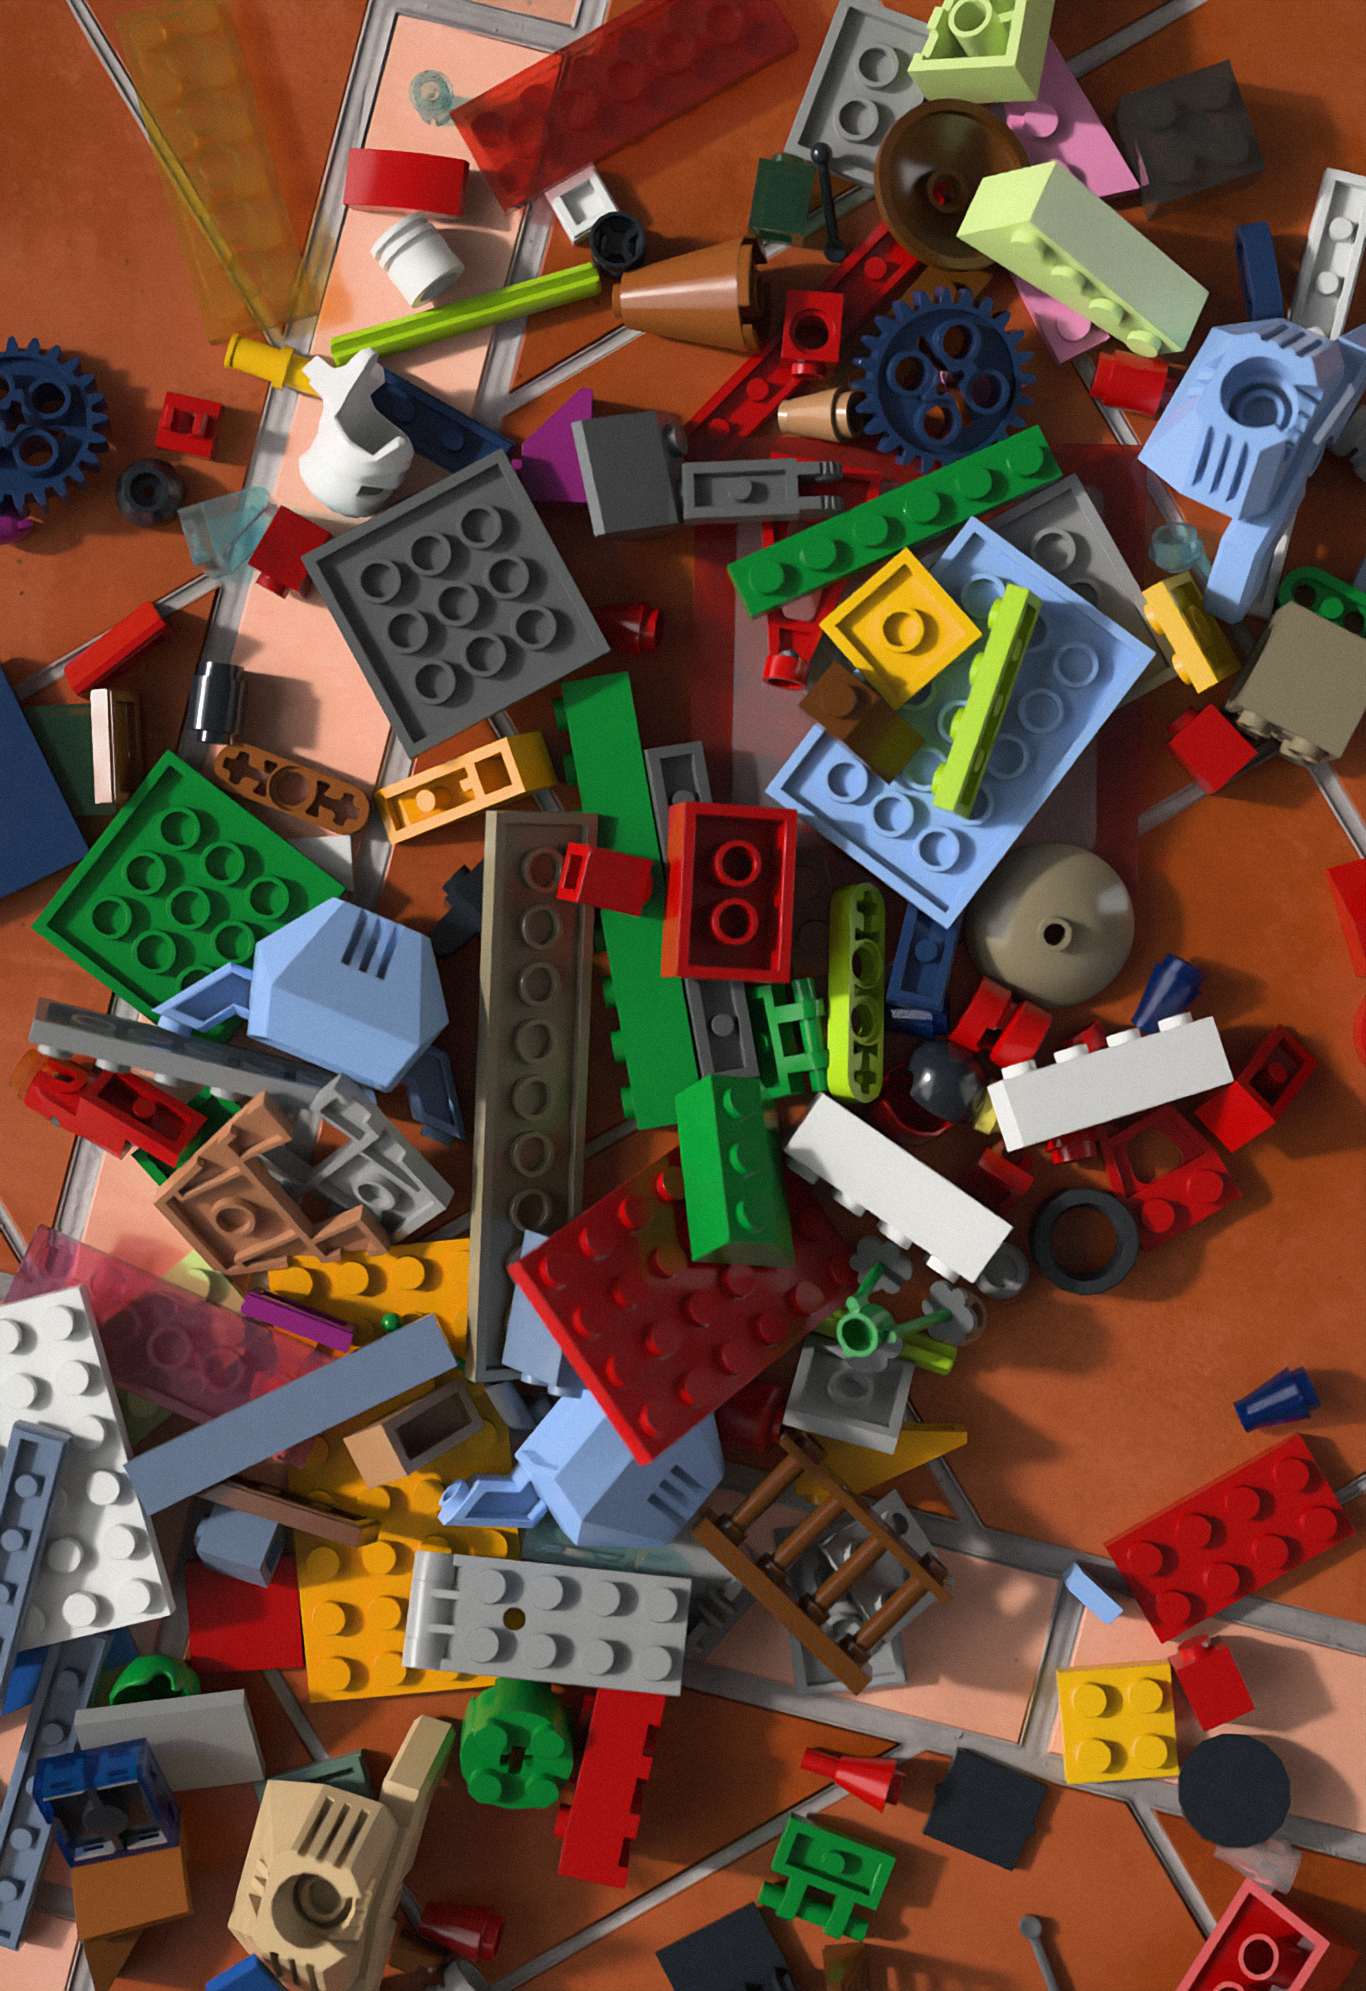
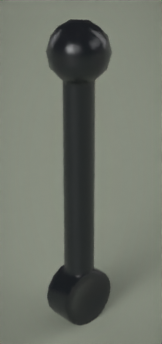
(835, 248)

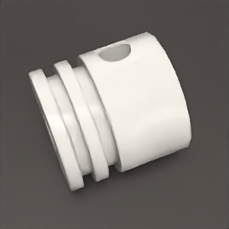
(417, 259)

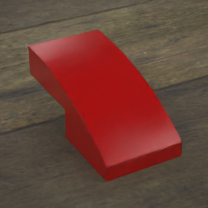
(406, 183)

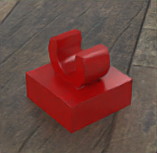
(189, 426)
(997, 1179)

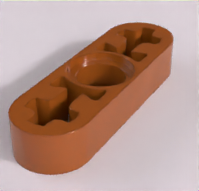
(260, 759)

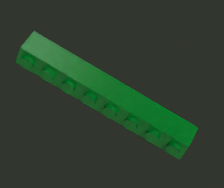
(614, 785)

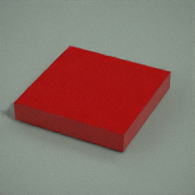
(242, 1623)

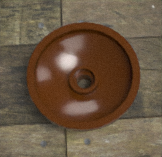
(946, 149)

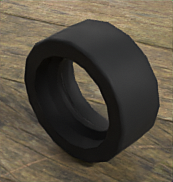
(1125, 1250)

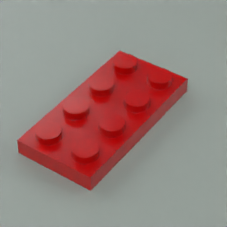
(1229, 1537)

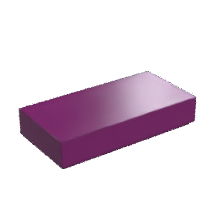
(300, 1319)

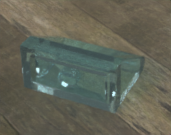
(227, 529)

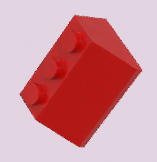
(1269, 1947)

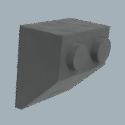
(633, 474)

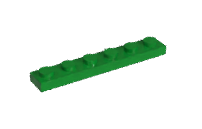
(893, 522)

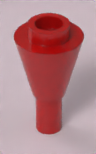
(867, 1778)

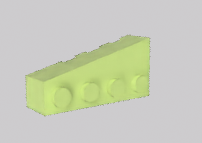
(984, 51)
(1084, 256)

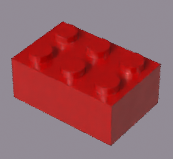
(729, 893)

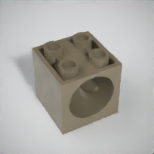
(1300, 687)

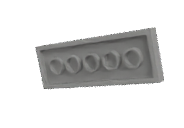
(175, 1059)

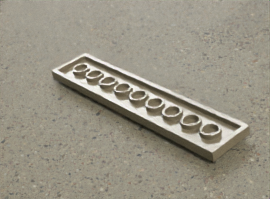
(527, 1062)

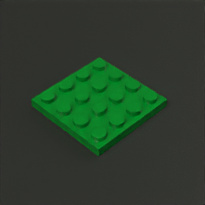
(180, 891)

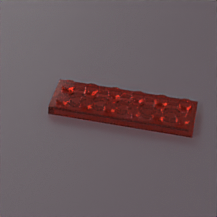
(615, 89)

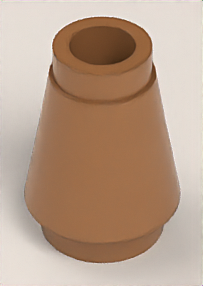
(823, 415)

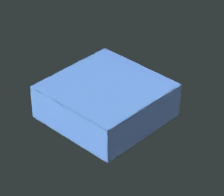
(1091, 1593)

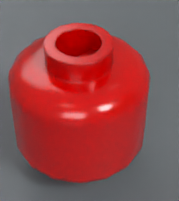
(752, 1418)

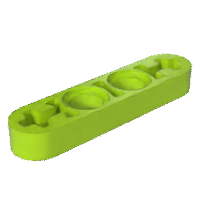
(848, 991)

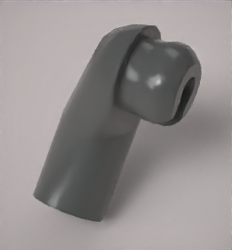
(518, 1410)

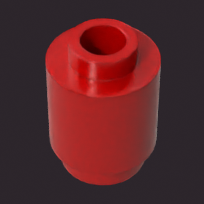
(1132, 382)

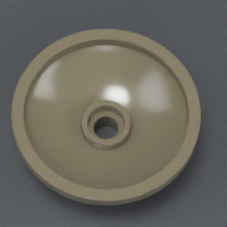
(1041, 888)

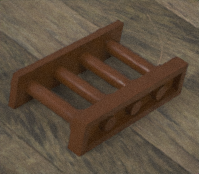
(808, 1615)

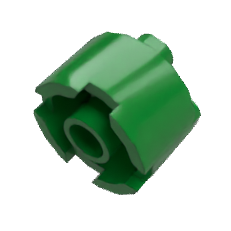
(517, 1745)

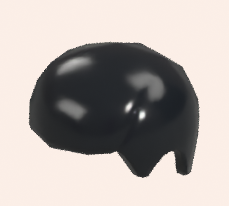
(947, 1080)

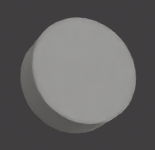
(1004, 1273)

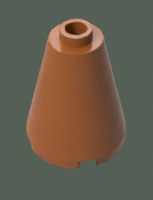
(701, 296)

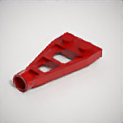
(798, 635)
(1176, 1197)

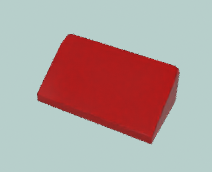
(118, 650)

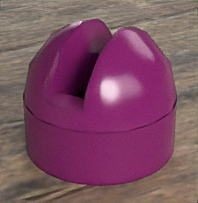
(13, 527)

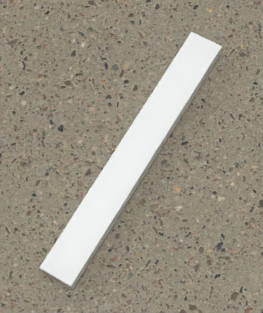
(1323, 301)

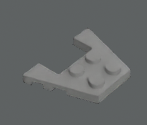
(370, 1169)

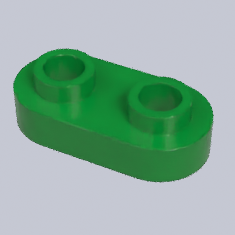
(1330, 596)

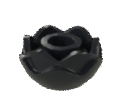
(154, 510)

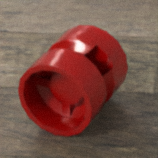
(999, 1025)

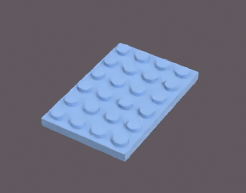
(1064, 693)

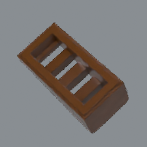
(846, 1967)

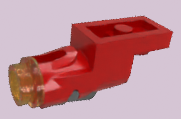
(107, 1108)

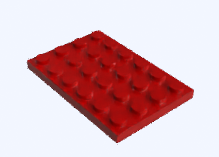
(669, 1334)

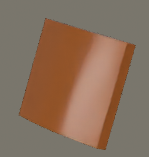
(132, 1891)

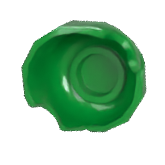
(154, 1678)

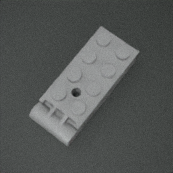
(577, 1631)

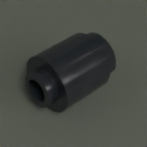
(217, 703)

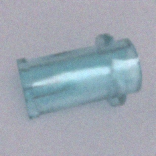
(423, 88)

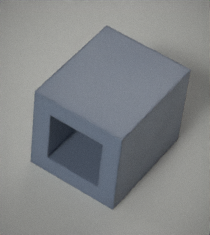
(240, 1544)

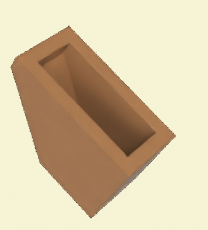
(414, 1434)

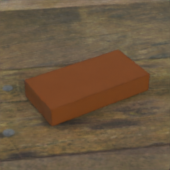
(116, 745)

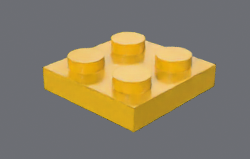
(900, 629)
(1198, 642)
(1117, 1721)

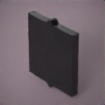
(984, 1809)

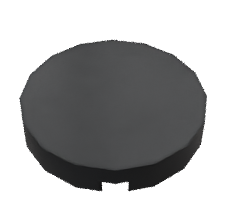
(1234, 1791)

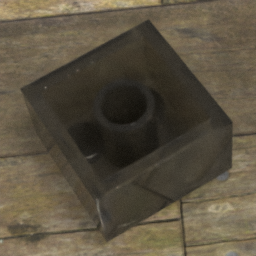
(1188, 140)

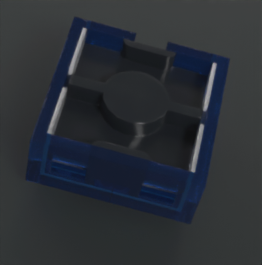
(107, 1802)

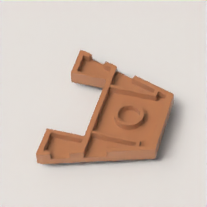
(241, 1215)

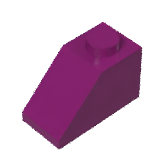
(550, 458)

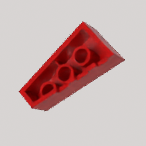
(608, 1785)

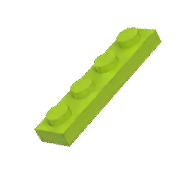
(992, 684)

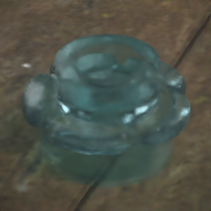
(1175, 547)

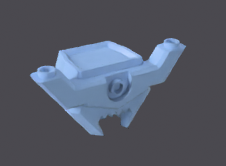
(1250, 434)
(345, 998)
(592, 1482)

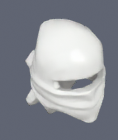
(356, 450)

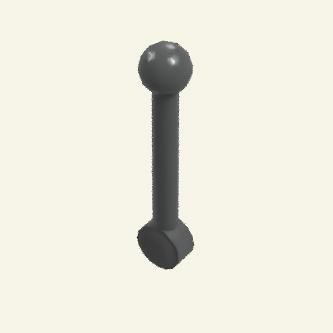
(1030, 1929)

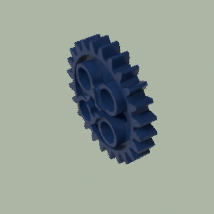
(985, 351)
(30, 383)

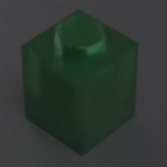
(781, 199)

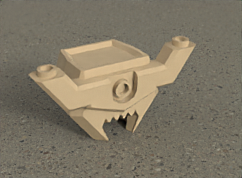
(332, 1869)

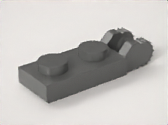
(757, 491)

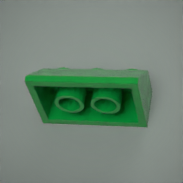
(733, 1173)

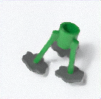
(869, 1330)

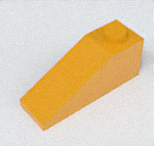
(466, 786)
(865, 1467)

